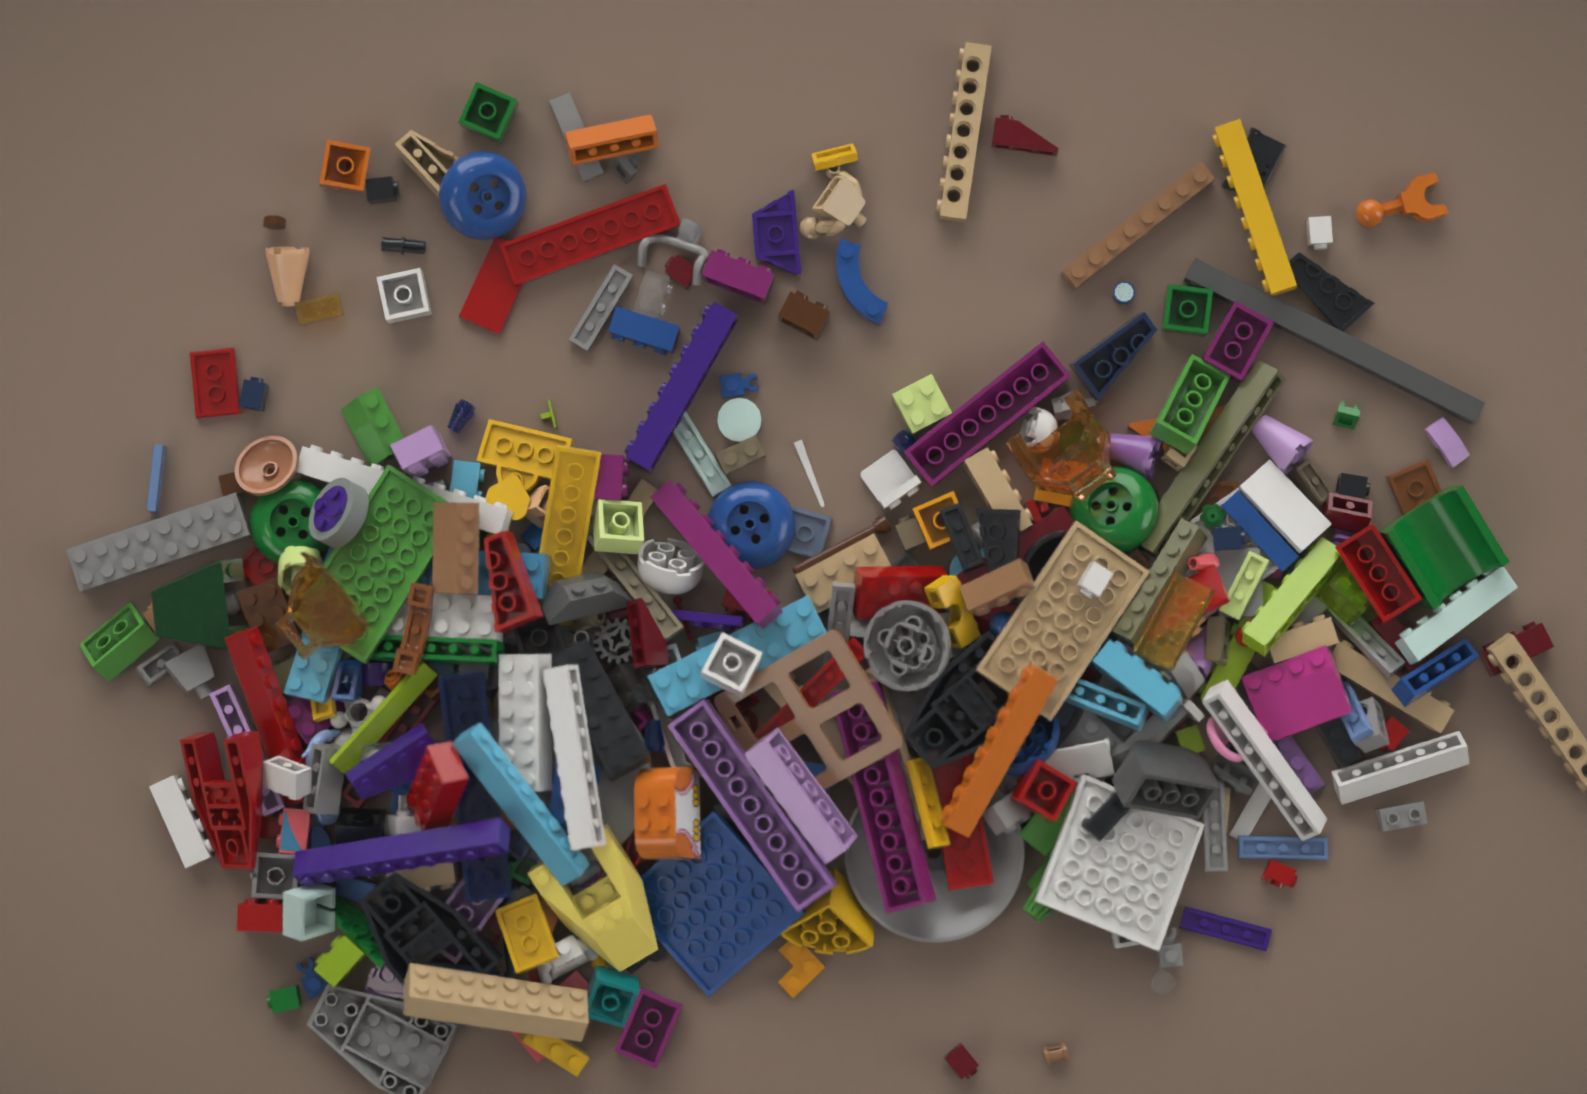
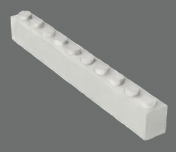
(332, 466)

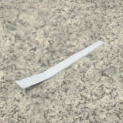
(807, 466)

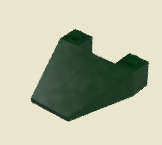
(195, 605)

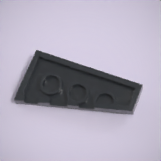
(1330, 295)
(1000, 536)

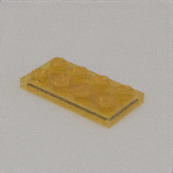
(1173, 621)

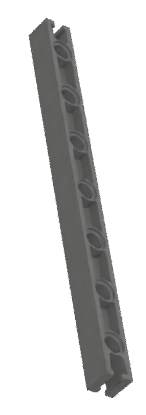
(1336, 342)

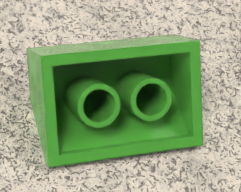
(373, 426)
(119, 642)
(1044, 834)

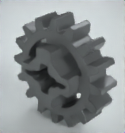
(609, 639)

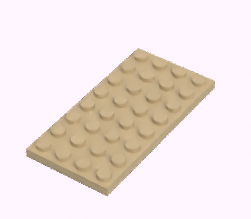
(1058, 624)

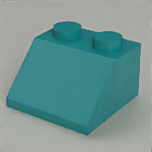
(611, 996)

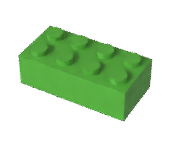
(1189, 404)

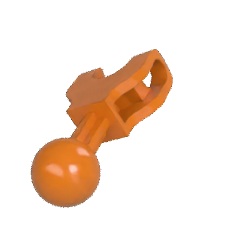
(1409, 203)

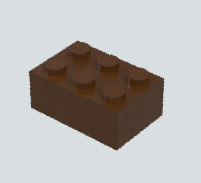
(263, 608)

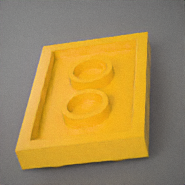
(527, 933)

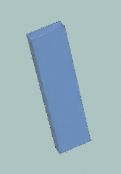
(1282, 847)

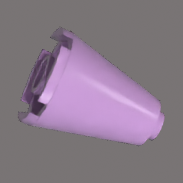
(1281, 442)

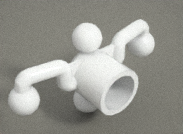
(353, 710)

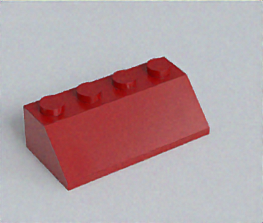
(1378, 573)

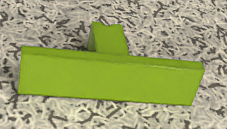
(549, 414)

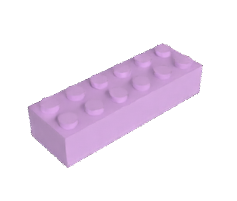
(801, 796)

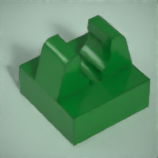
(1346, 416)

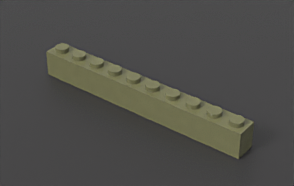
(1214, 452)

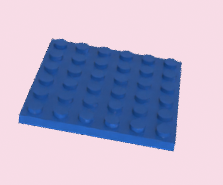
(716, 908)

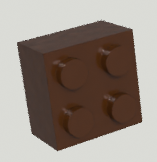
(804, 315)

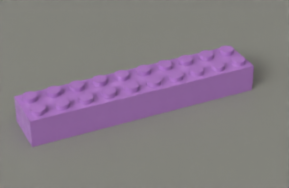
(752, 805)

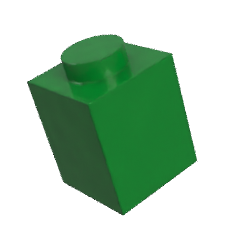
(284, 999)

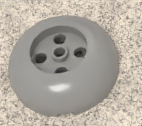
(885, 635)

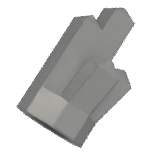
(1061, 410)

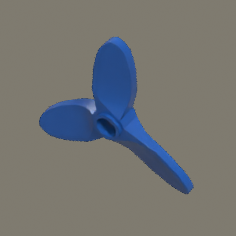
(352, 889)

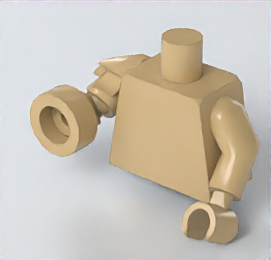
(838, 204)

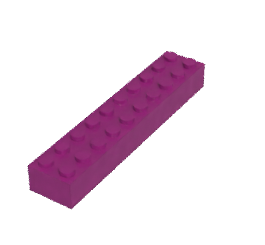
(887, 814)

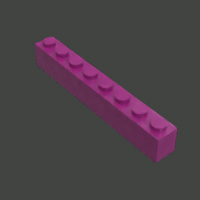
(716, 553)

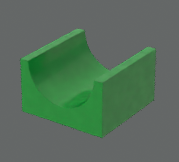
(1443, 544)

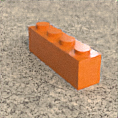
(611, 139)

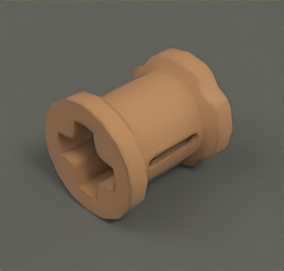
(1055, 1054)

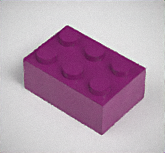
(738, 276)
(1237, 341)
(648, 1027)

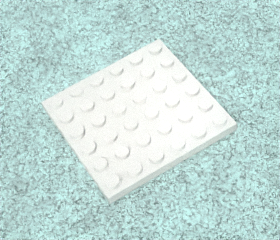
(1125, 879)

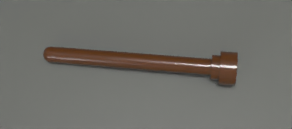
(879, 526)

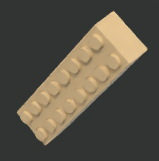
(495, 1002)

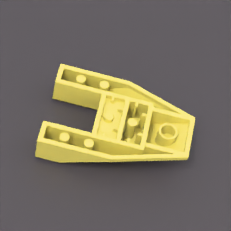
(609, 913)

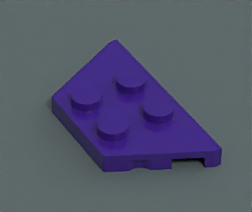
(777, 234)
(709, 620)

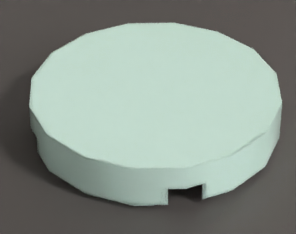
(739, 419)

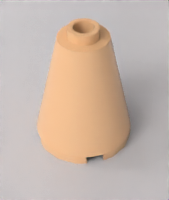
(287, 272)

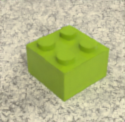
(340, 961)

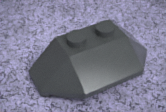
(583, 597)

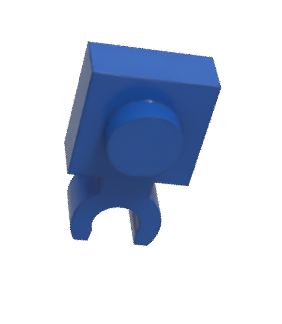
(733, 385)
(312, 982)

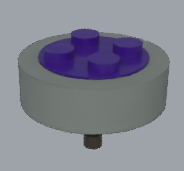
(338, 513)

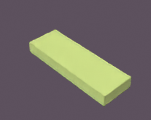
(1244, 585)

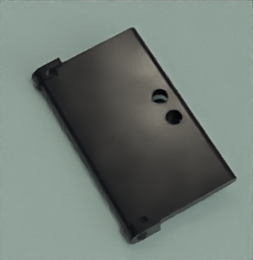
(1265, 152)

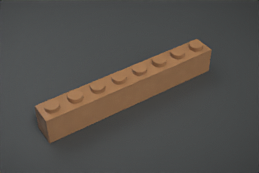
(1137, 226)

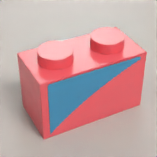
(294, 830)

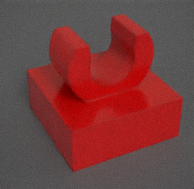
(1036, 510)

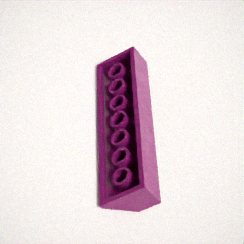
(987, 414)

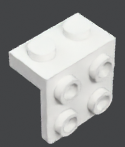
(890, 480)

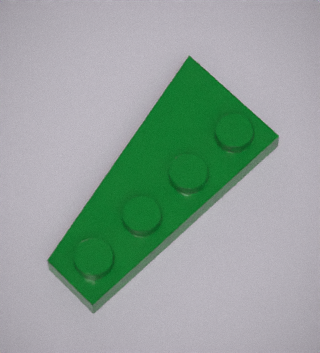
(357, 928)

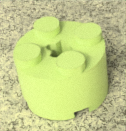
(291, 563)

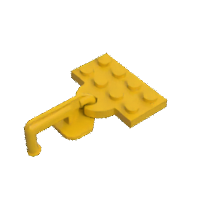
(517, 454)

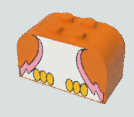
(667, 813)

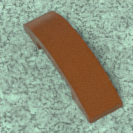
(416, 629)

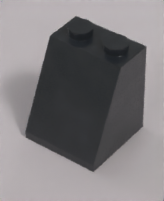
(359, 825)

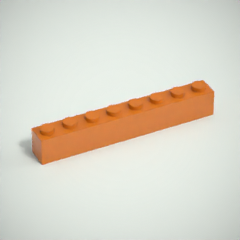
(998, 750)

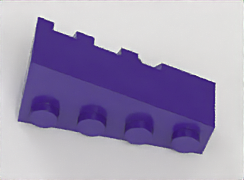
(391, 765)

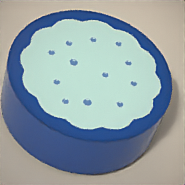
(1123, 292)

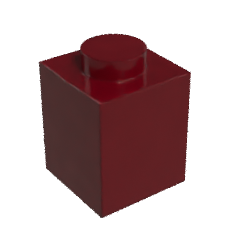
(680, 271)
(962, 1061)

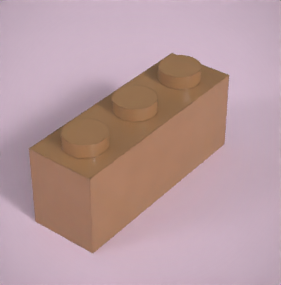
(997, 587)

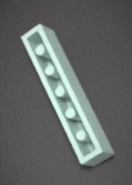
(1455, 615)

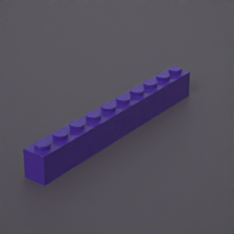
(401, 852)

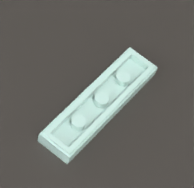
(701, 456)

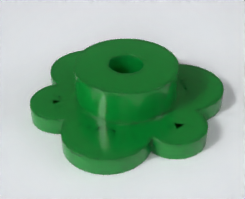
(1210, 522)

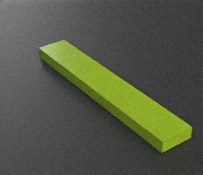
(383, 717)

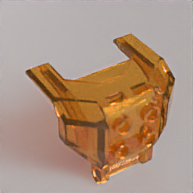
(1072, 457)
(321, 610)

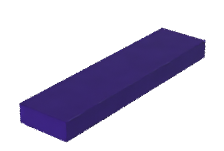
(1225, 928)

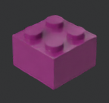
(611, 478)

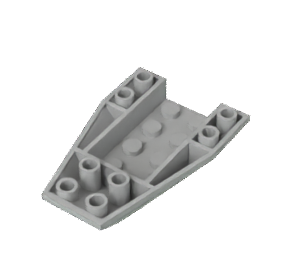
(379, 1041)

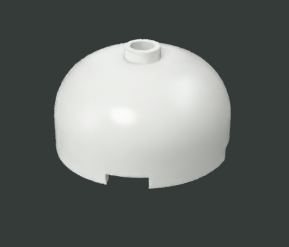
(668, 574)

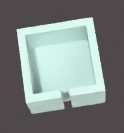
(303, 916)

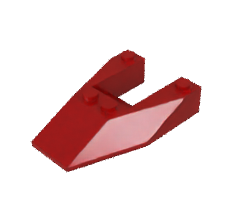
(227, 807)

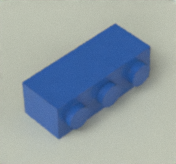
(643, 331)

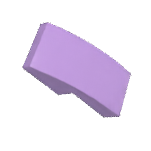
(1447, 441)

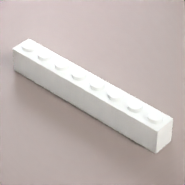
(574, 757)
(1264, 760)

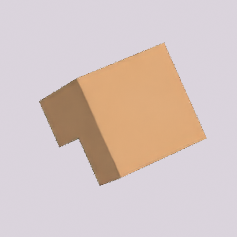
(538, 505)

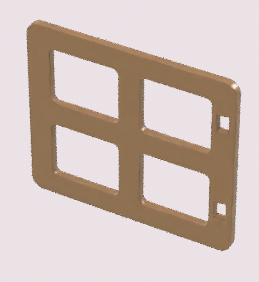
(809, 719)

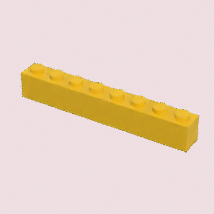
(1255, 208)

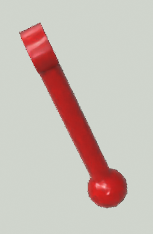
(677, 600)

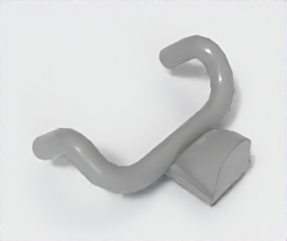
(687, 239)

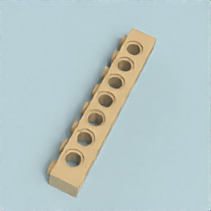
(980, 55)
(1498, 654)

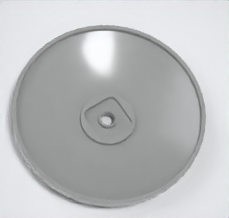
(955, 911)

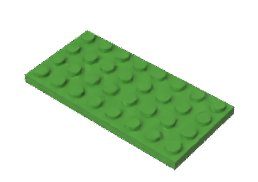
(386, 554)

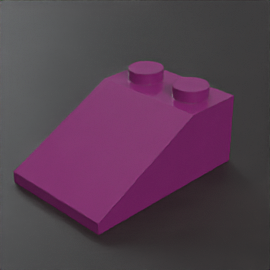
(301, 713)

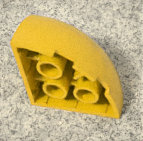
(833, 922)

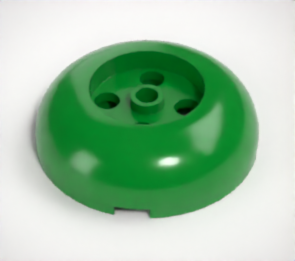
(266, 519)
(1131, 526)

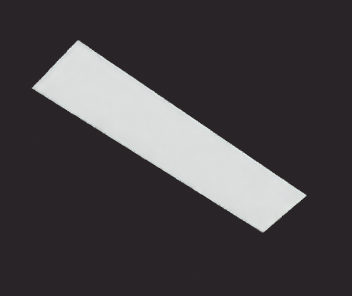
(1251, 813)

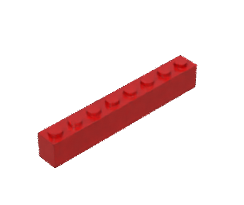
(265, 697)

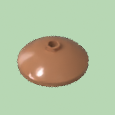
(266, 465)

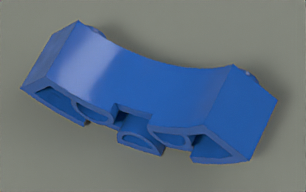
(853, 286)

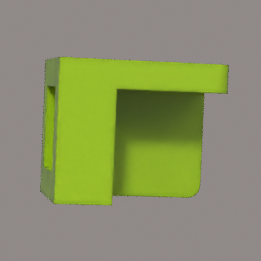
(1190, 739)

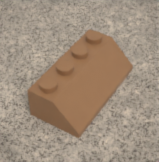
(455, 548)

